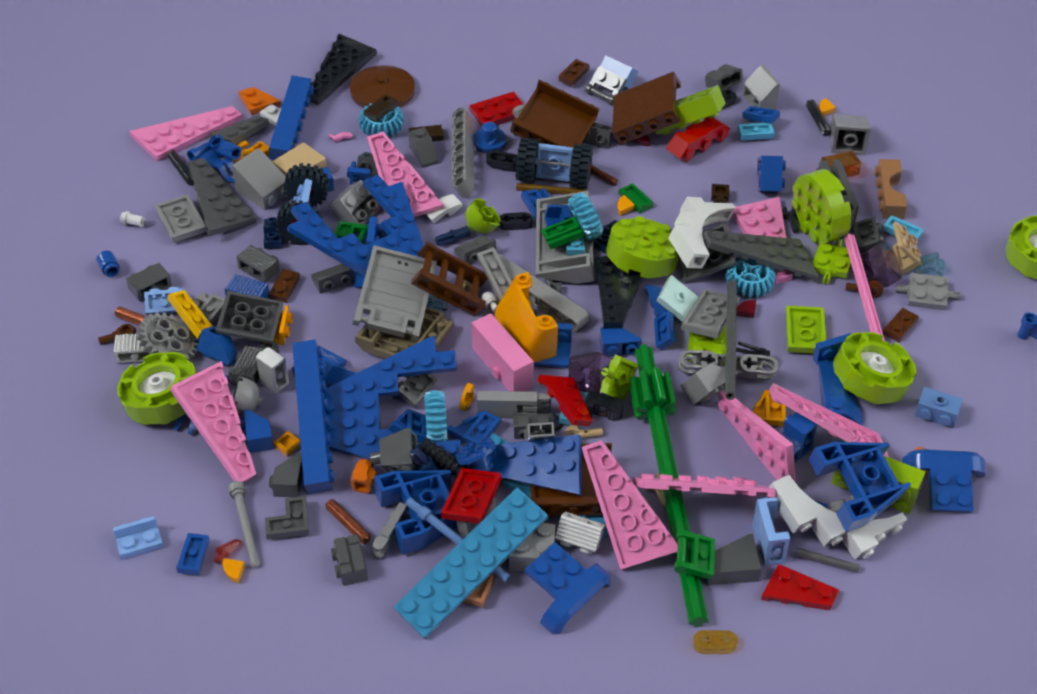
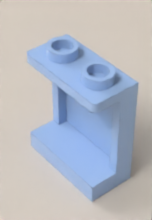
(772, 545)

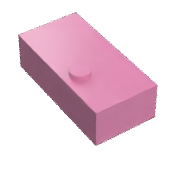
(502, 354)

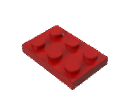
(496, 109)
(471, 495)

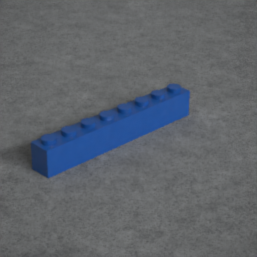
(312, 417)

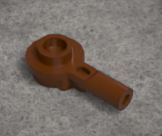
(875, 287)
(124, 329)

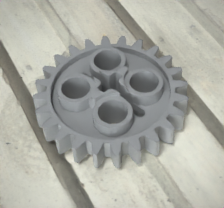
(166, 335)

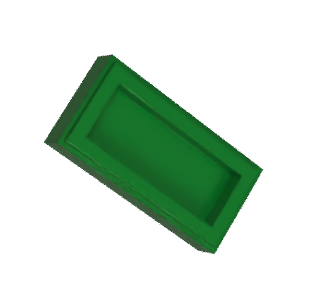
(637, 197)

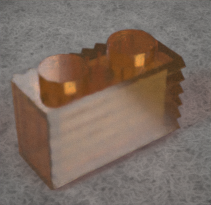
(849, 160)

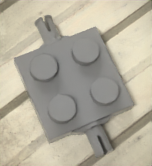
(927, 291)

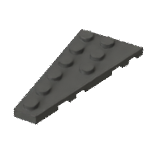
(217, 201)
(766, 250)

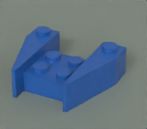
(866, 476)
(428, 490)

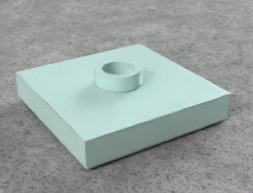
(677, 298)

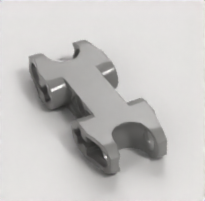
(755, 364)

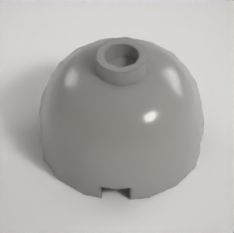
(246, 395)

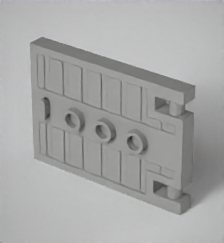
(390, 295)

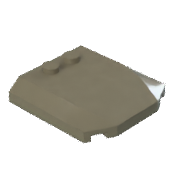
(387, 345)

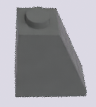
(736, 562)

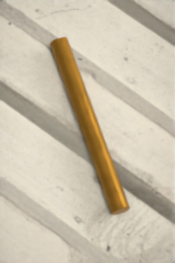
(550, 189)

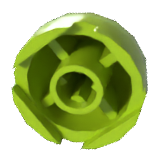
(481, 217)

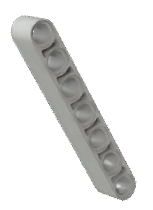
(462, 152)
(549, 300)

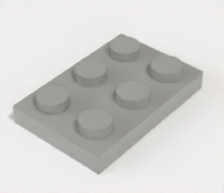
(180, 218)

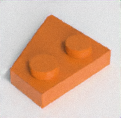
(257, 100)

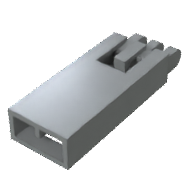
(511, 403)
(548, 431)

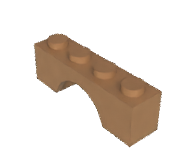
(891, 201)

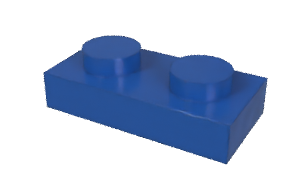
(761, 114)
(664, 330)
(193, 554)

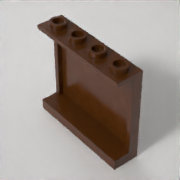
(645, 108)
(555, 117)
(556, 503)

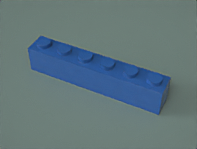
(291, 116)

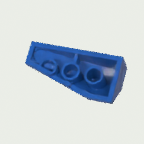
(835, 396)

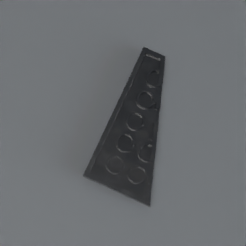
(339, 65)
(615, 291)

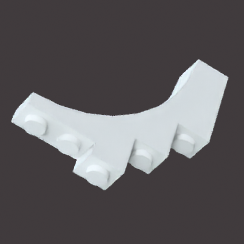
(687, 233)
(804, 513)

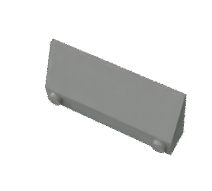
(555, 263)

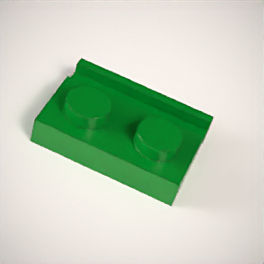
(562, 232)

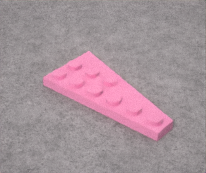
(183, 132)
(394, 168)
(764, 219)
(765, 441)
(704, 484)
(630, 520)

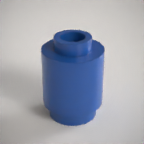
(108, 263)

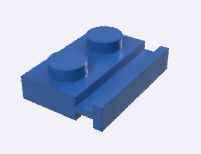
(530, 198)

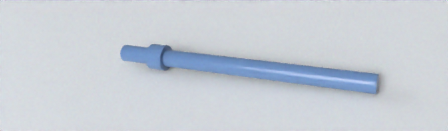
(425, 514)

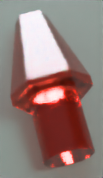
(226, 550)

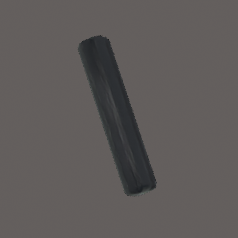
(818, 117)
(180, 166)

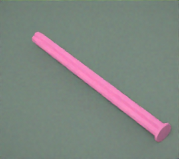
(862, 284)

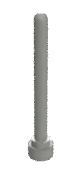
(237, 492)

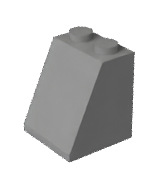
(849, 133)
(259, 179)

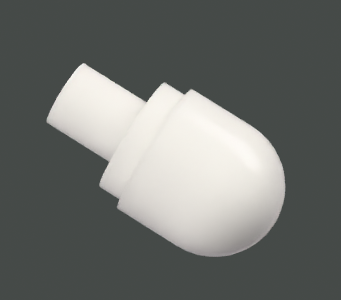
(491, 301)

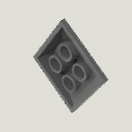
(715, 262)
(249, 317)

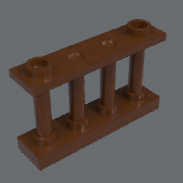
(445, 290)

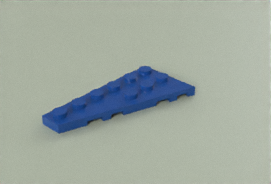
(542, 463)

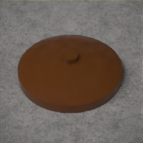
(379, 80)

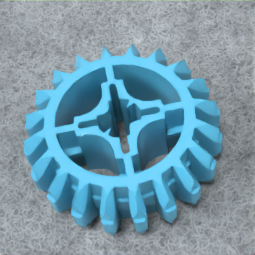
(389, 124)
(586, 215)
(749, 281)
(435, 416)

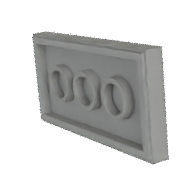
(708, 314)

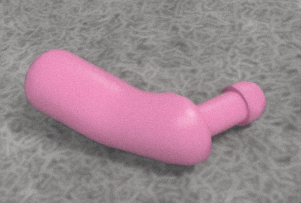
(344, 135)

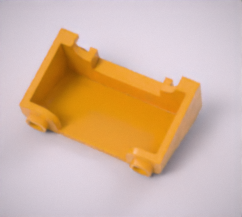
(533, 334)

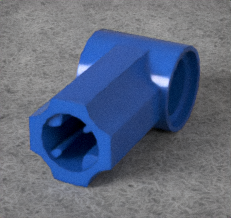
(224, 148)

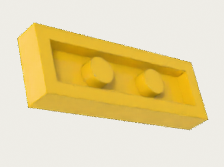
(189, 312)

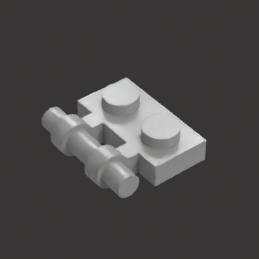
(210, 307)

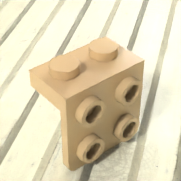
(906, 249)

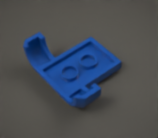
(948, 477)
(567, 583)

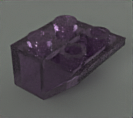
(881, 265)
(587, 370)

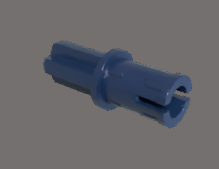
(453, 235)
(424, 462)

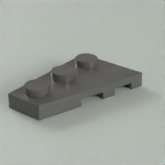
(242, 130)

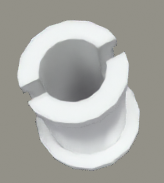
(128, 218)

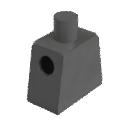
(395, 451)

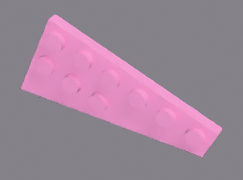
(214, 414)
(835, 424)

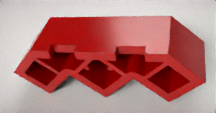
(697, 137)

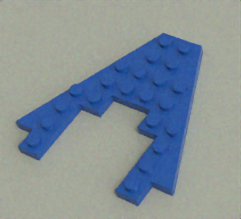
(348, 250)
(356, 402)

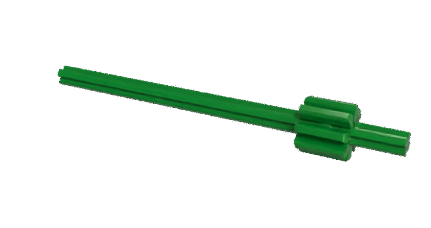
(653, 400)

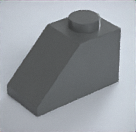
(422, 147)
(287, 477)

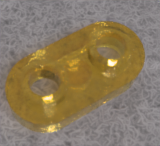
(716, 642)

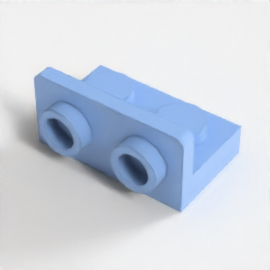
(157, 301)
(138, 537)

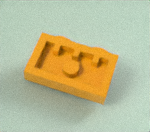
(283, 328)

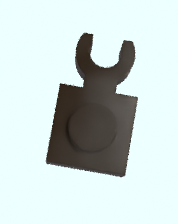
(720, 193)

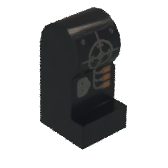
(604, 406)

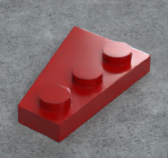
(569, 397)
(796, 587)

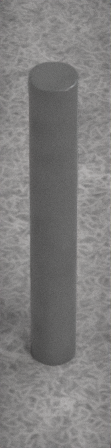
(827, 560)

